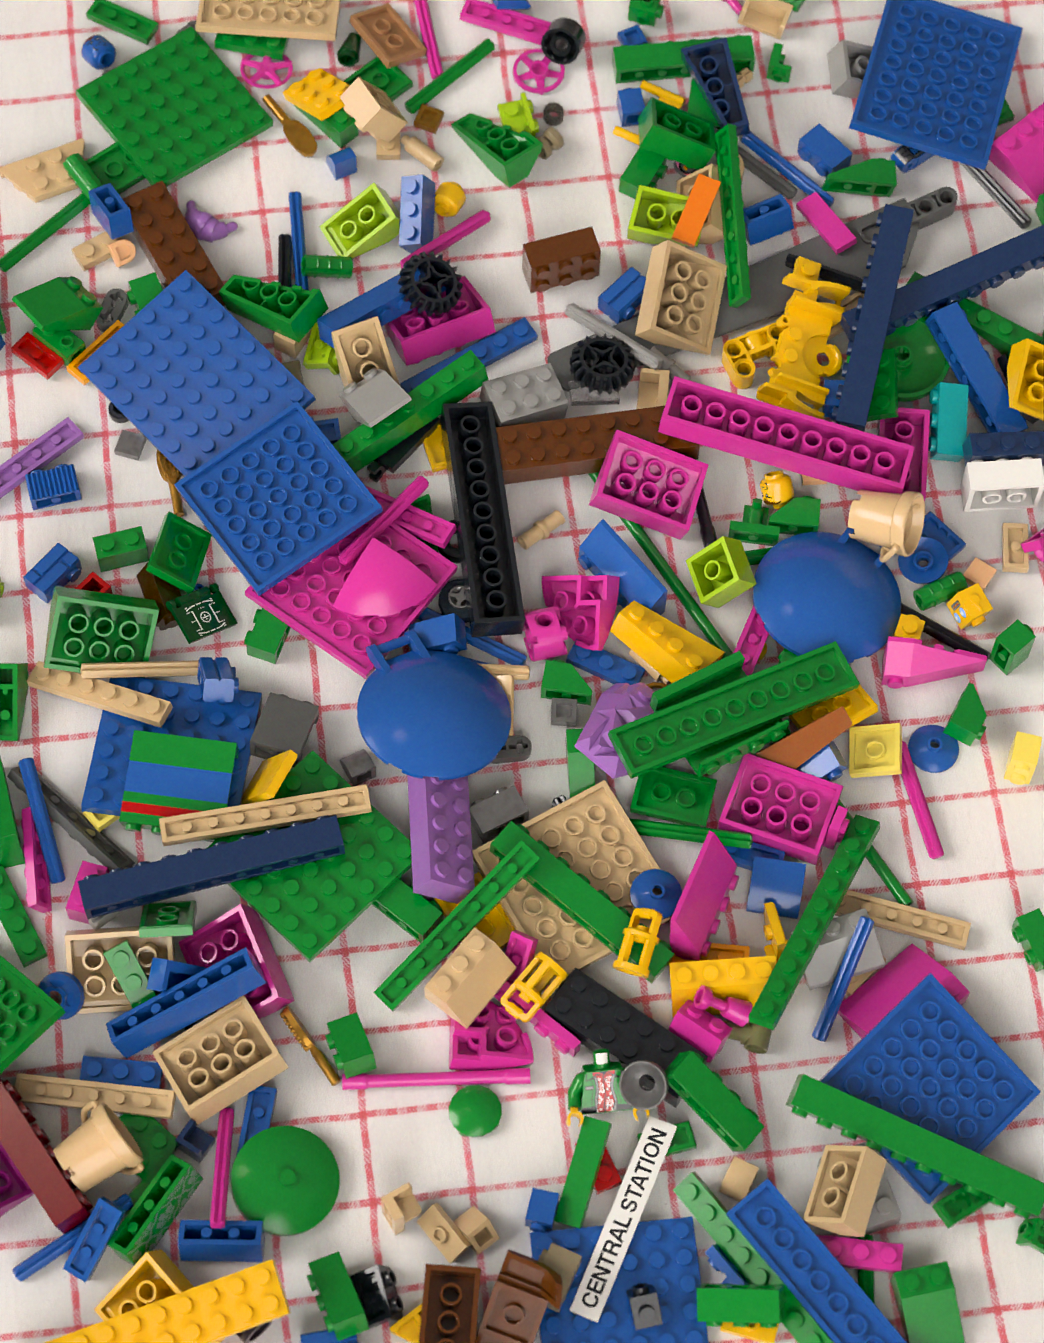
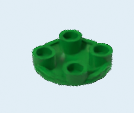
(475, 1111)

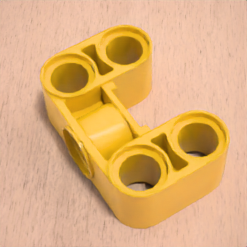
(749, 348)

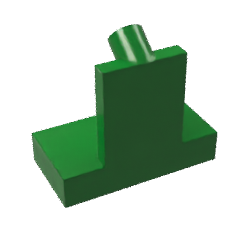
(754, 526)

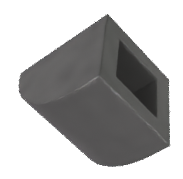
(358, 767)

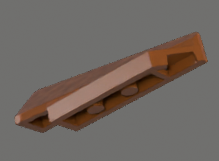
(807, 740)

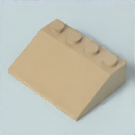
(681, 298)
(91, 968)
(220, 1060)

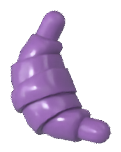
(205, 225)

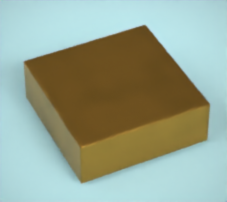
(428, 118)

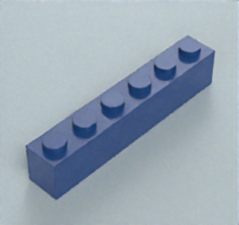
(380, 301)
(974, 368)
(185, 1003)

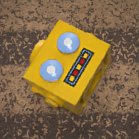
(969, 606)

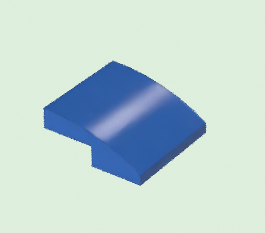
(776, 883)

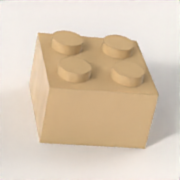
(372, 110)

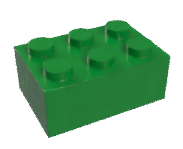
(676, 134)

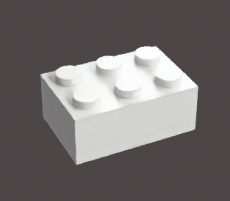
(1002, 484)

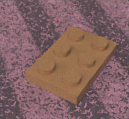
(388, 35)

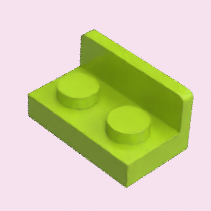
(519, 115)
(320, 354)

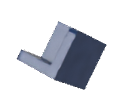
(194, 1141)

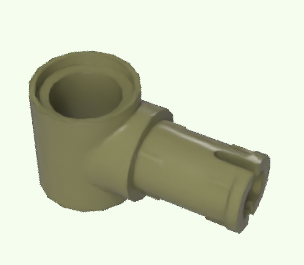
(752, 1036)

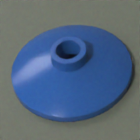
(927, 550)
(929, 758)
(642, 892)

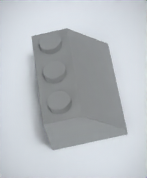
(833, 947)

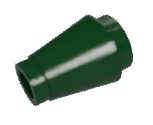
(349, 51)

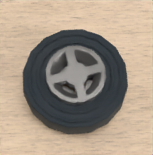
(451, 598)

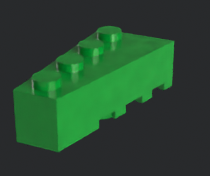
(274, 306)
(10, 847)

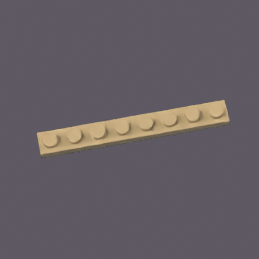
(264, 815)

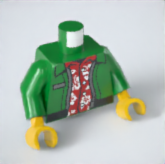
(597, 1089)

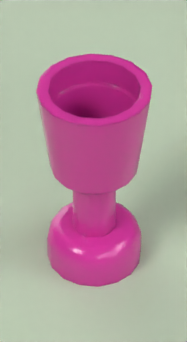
(730, 1008)

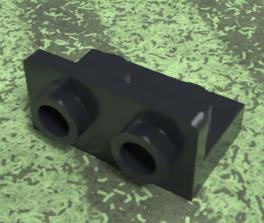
(378, 1294)

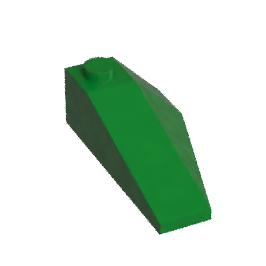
(501, 149)

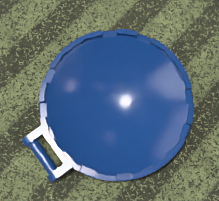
(826, 591)
(431, 711)

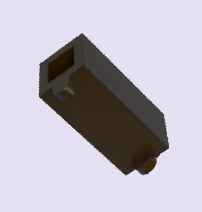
(160, 591)

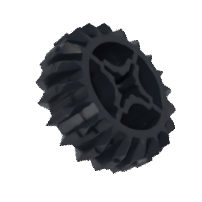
(433, 276)
(603, 370)

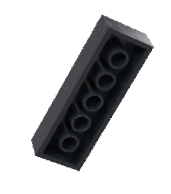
(611, 1023)

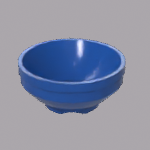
(69, 988)

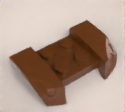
(519, 1300)

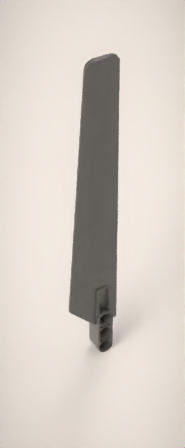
(766, 276)

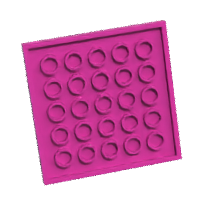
(308, 594)

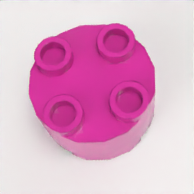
(544, 634)

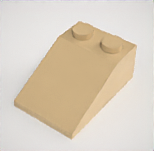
(362, 349)

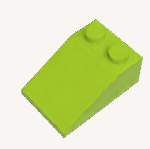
(656, 215)
(363, 223)

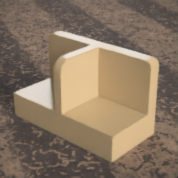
(400, 1207)

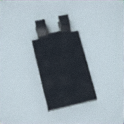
(401, 452)

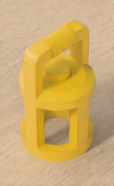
(641, 935)
(534, 986)

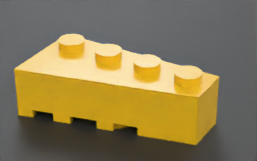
(663, 643)

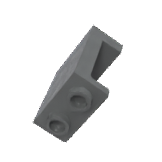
(283, 726)

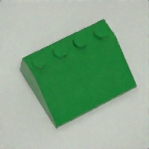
(98, 629)

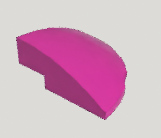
(382, 584)
(584, 605)
(489, 1042)

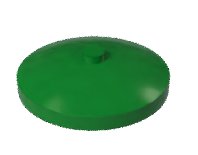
(918, 360)
(285, 1180)

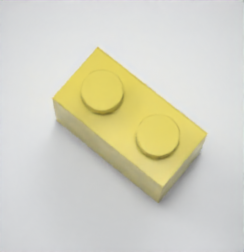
(1022, 758)

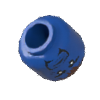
(98, 52)

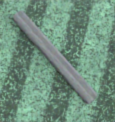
(600, 328)

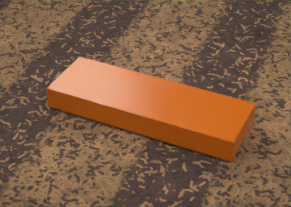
(696, 210)

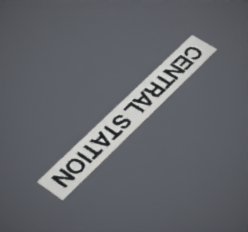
(623, 1219)

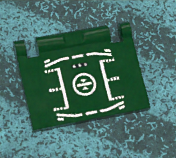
(201, 613)

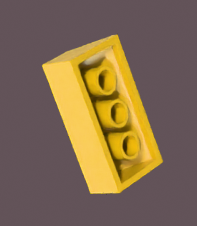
(726, 977)

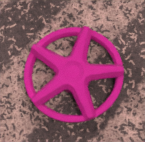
(266, 70)
(539, 71)

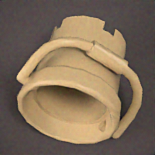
(888, 521)
(99, 1148)

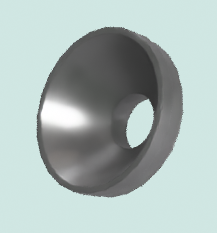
(635, 1093)

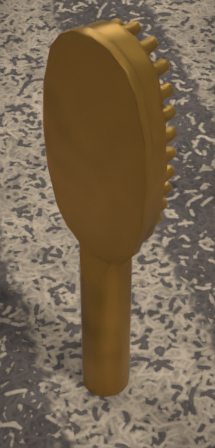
(294, 131)
(170, 475)
(307, 1043)

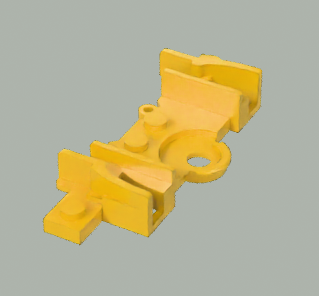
(805, 336)

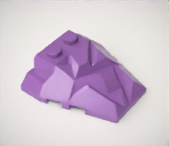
(614, 708)

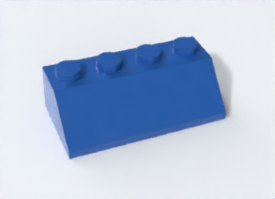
(608, 554)

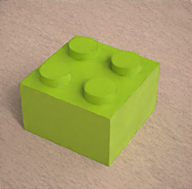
(721, 572)

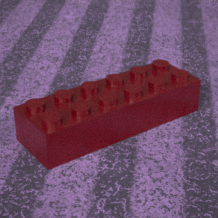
(38, 1163)

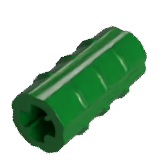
(81, 174)
(326, 266)
(939, 590)

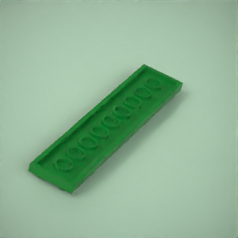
(733, 709)

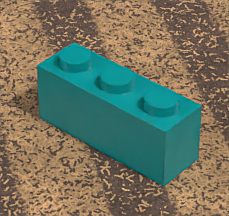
(948, 421)

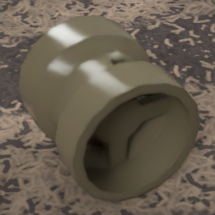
(551, 141)

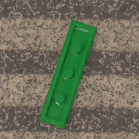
(583, 1172)

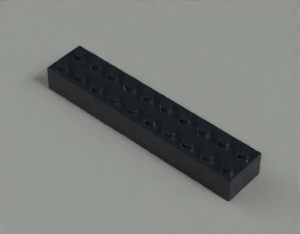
(482, 519)

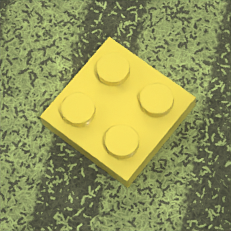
(875, 750)

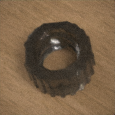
(551, 120)

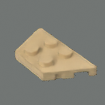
(43, 173)

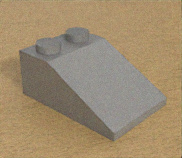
(847, 67)
(374, 397)

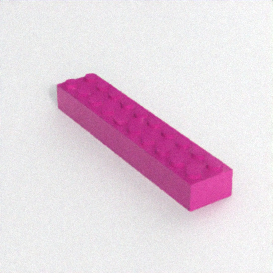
(785, 438)

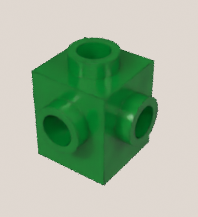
(645, 11)

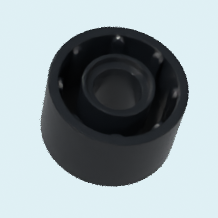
(563, 41)

